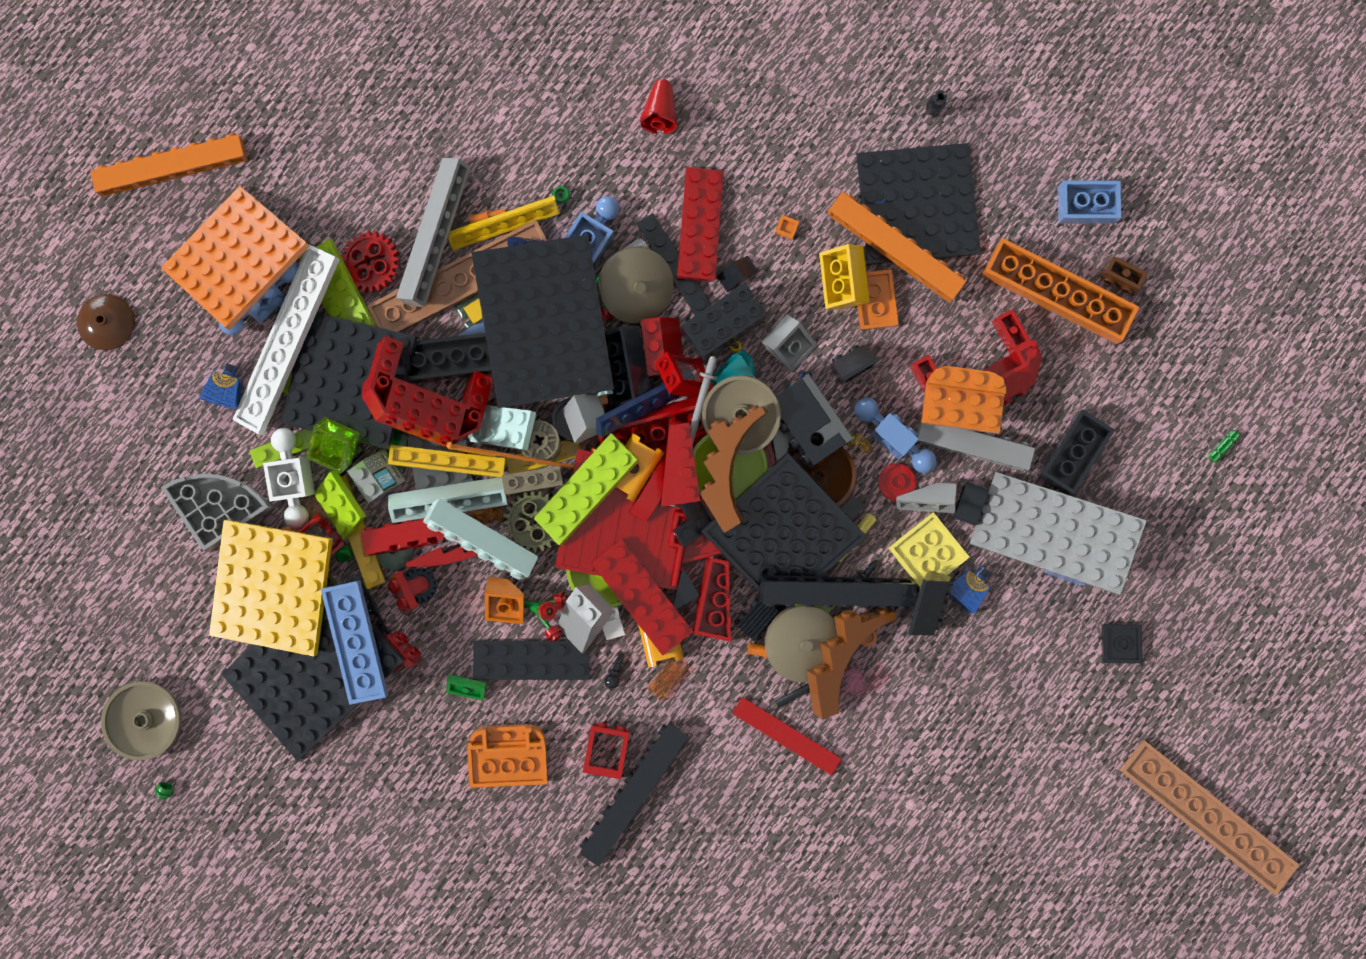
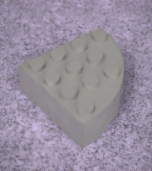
(210, 499)

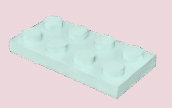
(505, 428)

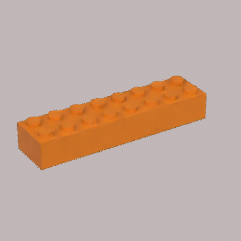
(1060, 291)

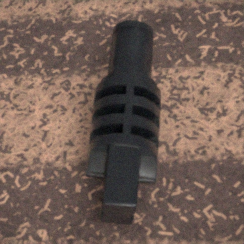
(936, 103)

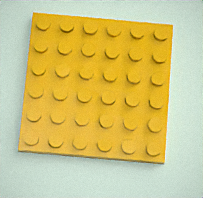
(270, 587)

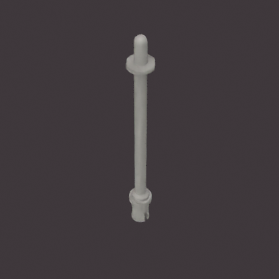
(708, 375)

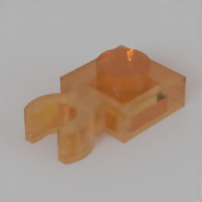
(485, 515)

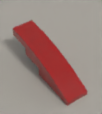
(440, 558)

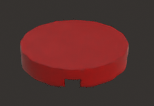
(891, 481)

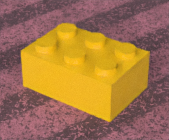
(844, 277)

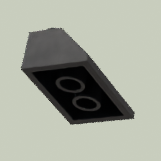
(930, 604)

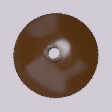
(114, 329)

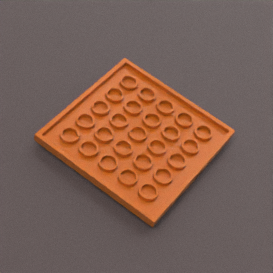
(235, 257)

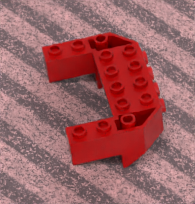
(1016, 369)
(418, 409)

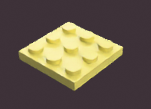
(928, 548)

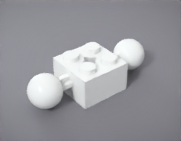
(278, 475)

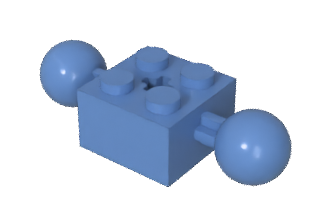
(601, 236)
(267, 303)
(894, 435)

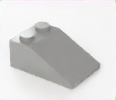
(584, 616)

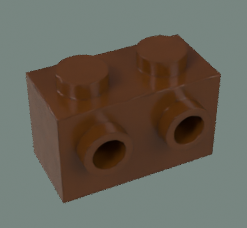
(1123, 275)

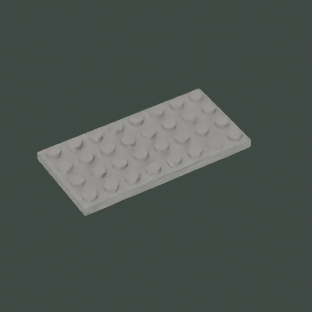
(1059, 533)

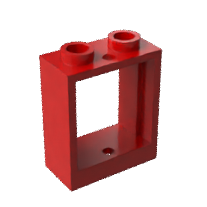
(601, 770)

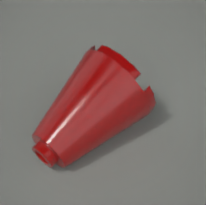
(659, 109)

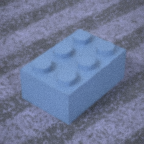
(1089, 202)

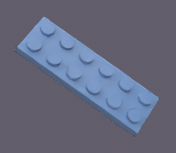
(354, 642)

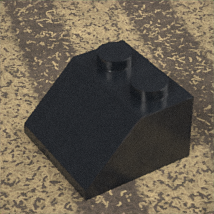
(853, 364)

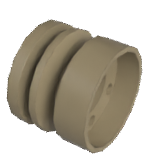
(550, 445)

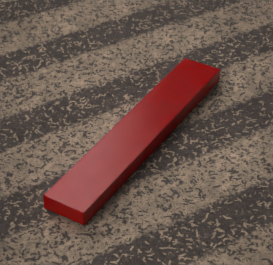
(786, 736)

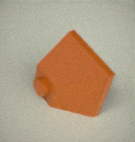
(503, 601)

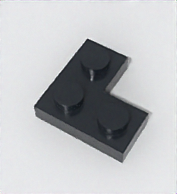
(696, 520)

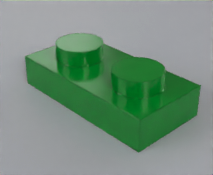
(466, 687)

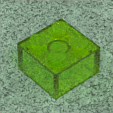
(332, 445)

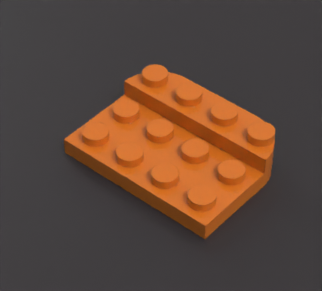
(964, 399)
(507, 756)

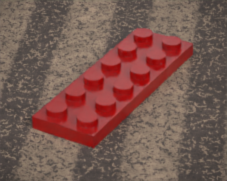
(700, 224)
(642, 597)

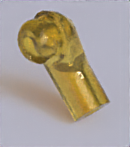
(861, 441)

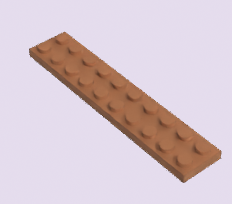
(450, 286)
(1209, 817)

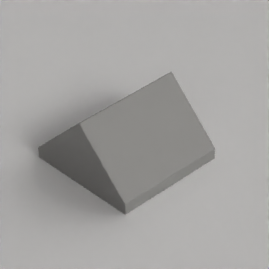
(582, 415)

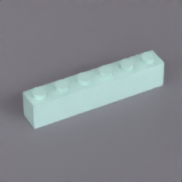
(462, 496)
(480, 539)

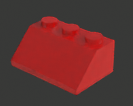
(659, 337)

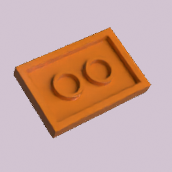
(882, 308)

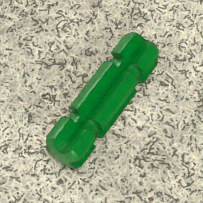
(1224, 446)

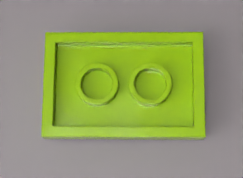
(339, 505)

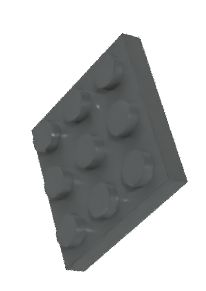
(434, 478)

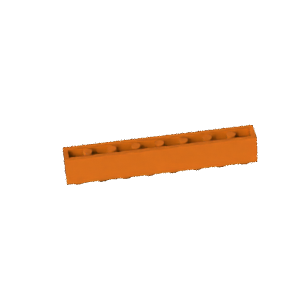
(168, 165)
(896, 247)

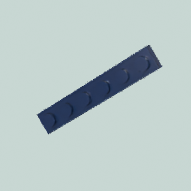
(633, 410)

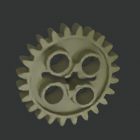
(526, 537)

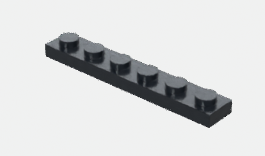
(663, 246)

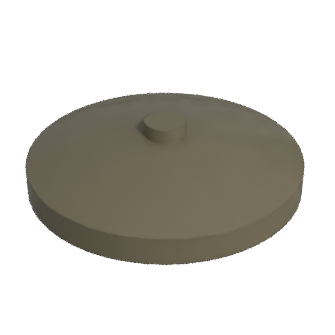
(635, 284)
(734, 398)
(795, 640)
(141, 720)

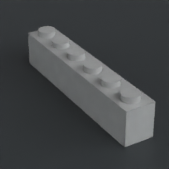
(978, 445)

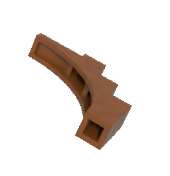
(727, 438)
(836, 653)

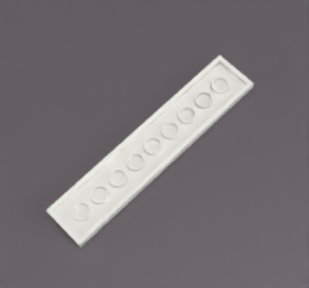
(285, 339)

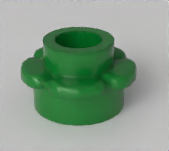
(561, 190)
(344, 553)
(164, 790)

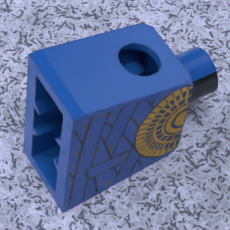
(223, 388)
(970, 589)

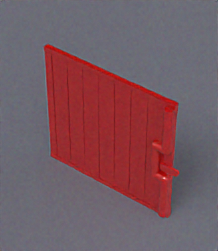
(610, 522)

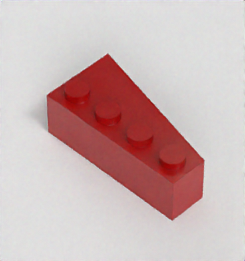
(680, 474)
(398, 537)
(713, 604)

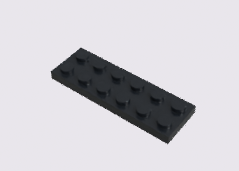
(529, 660)

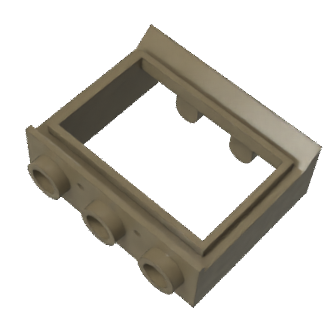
(533, 480)

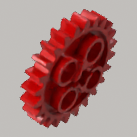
(366, 245)

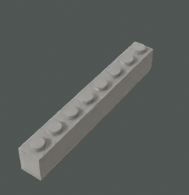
(433, 232)

